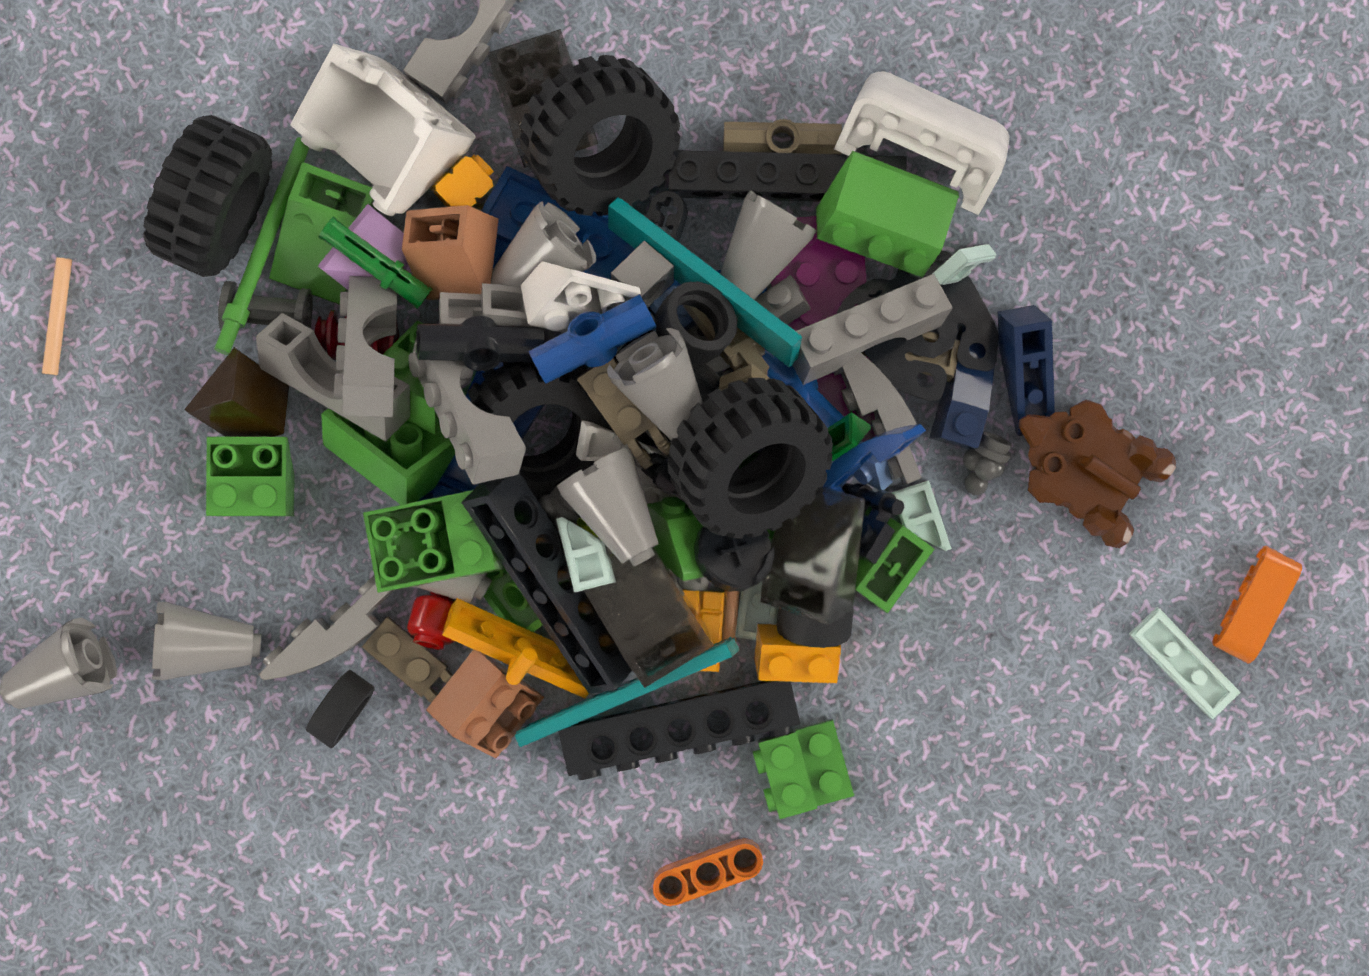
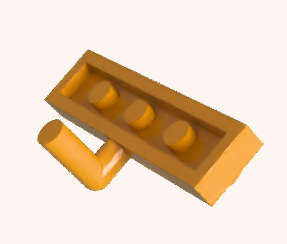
(512, 645)

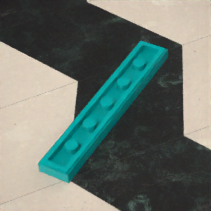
(751, 316)
(625, 693)

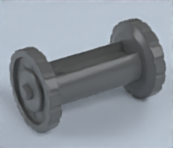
(266, 309)

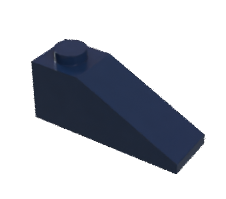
(1027, 361)
(964, 404)

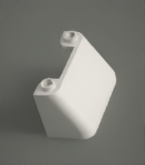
(380, 127)
(931, 127)

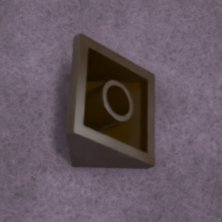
(241, 399)

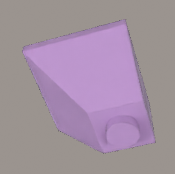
(376, 231)

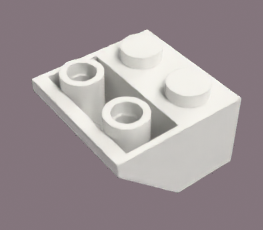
(560, 294)

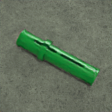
(389, 273)

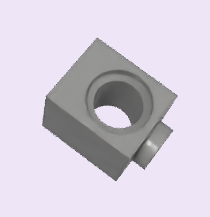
(645, 270)

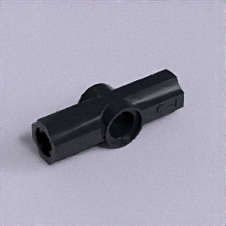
(477, 343)

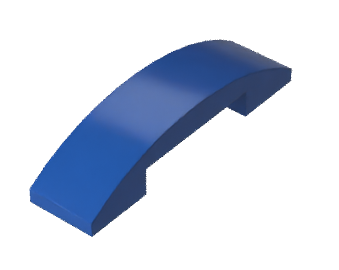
(881, 447)

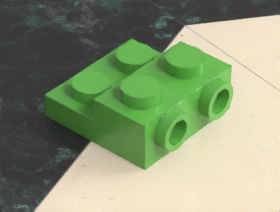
(803, 769)

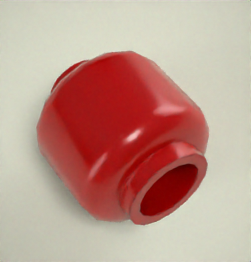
(429, 619)

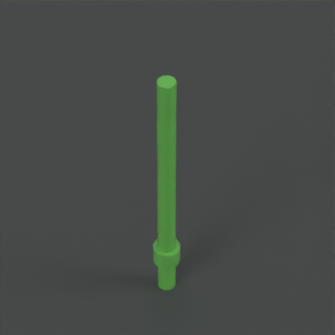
(236, 313)

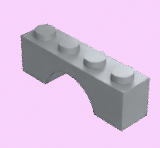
(443, 64)
(896, 314)
(297, 358)
(367, 375)
(482, 441)

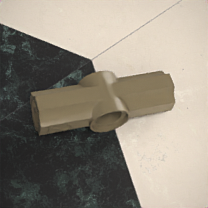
(757, 137)

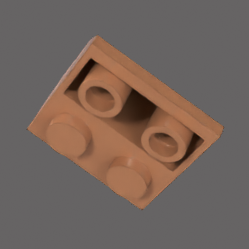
(450, 248)
(482, 705)

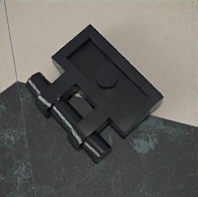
(875, 530)

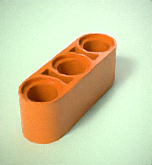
(1258, 606)
(694, 886)

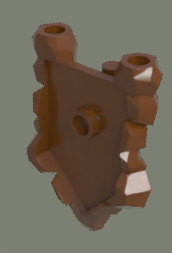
(1091, 467)

